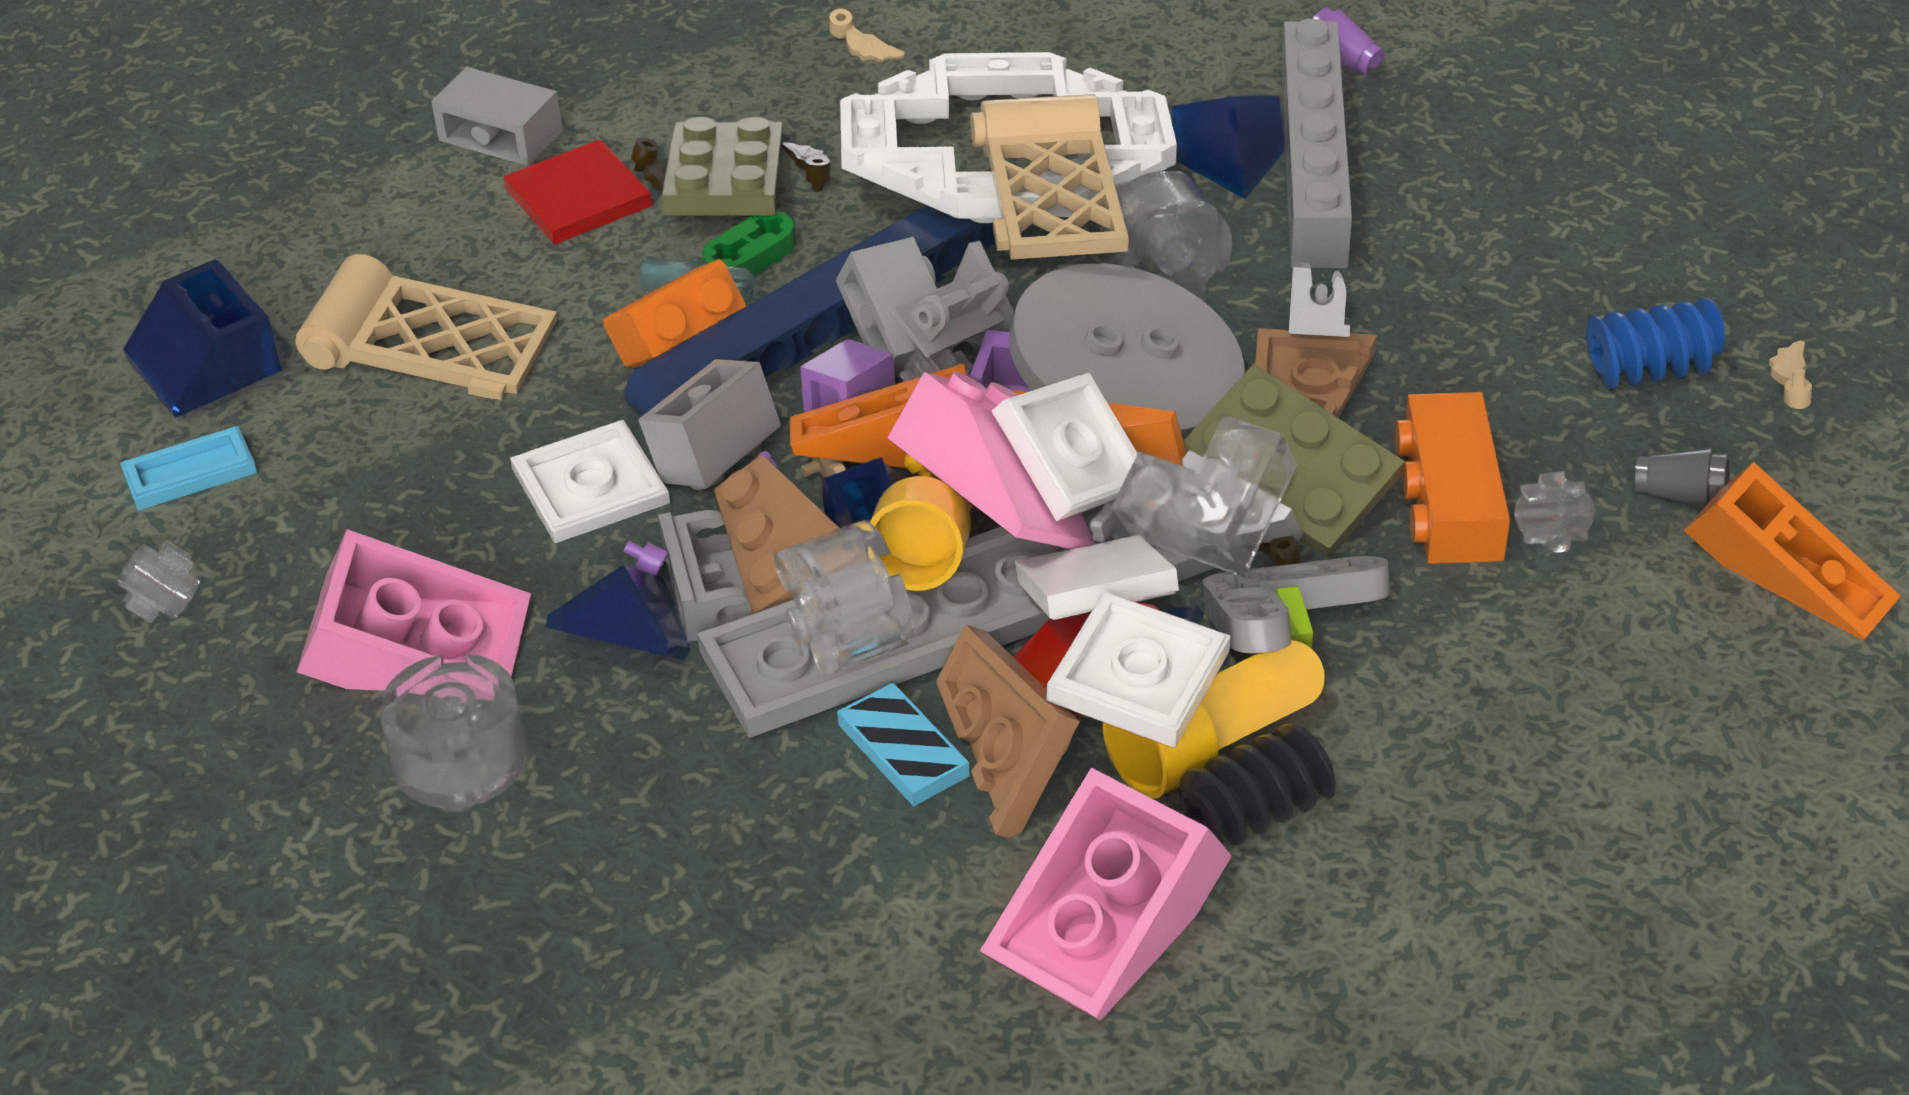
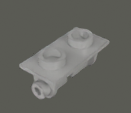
(953, 312)

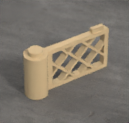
(1045, 133)
(362, 309)

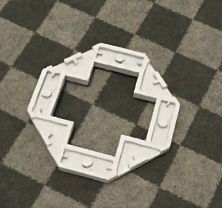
(929, 174)

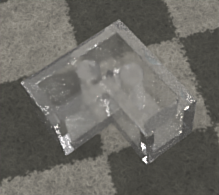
(1214, 511)

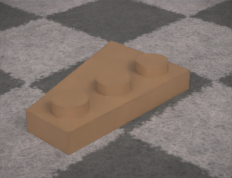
(1316, 365)
(762, 518)
(1007, 724)

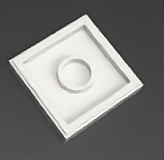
(1068, 444)
(589, 481)
(1076, 578)
(1138, 669)

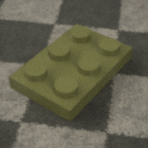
(723, 168)
(1337, 467)

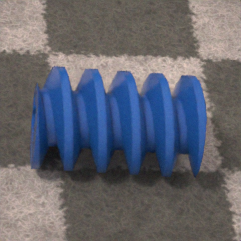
(1655, 339)

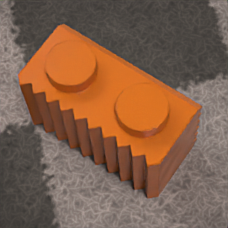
(673, 313)

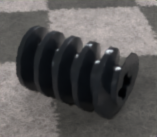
(1258, 781)

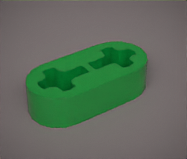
(753, 242)

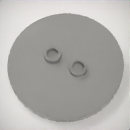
(1132, 333)

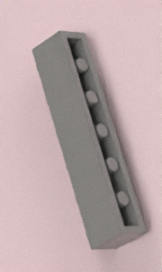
(1315, 145)

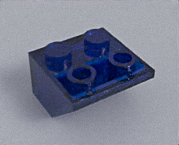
(202, 339)

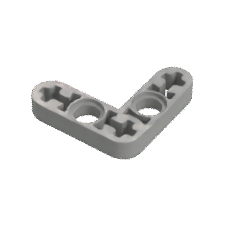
(1260, 619)

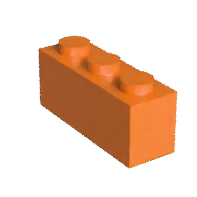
(1453, 478)

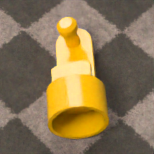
(923, 528)
(1232, 708)

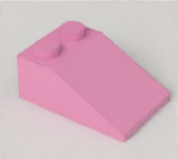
(959, 440)
(398, 607)
(1106, 895)

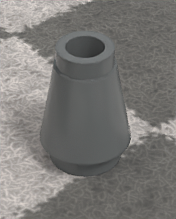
(1683, 475)

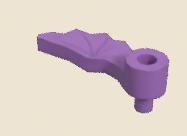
(649, 558)

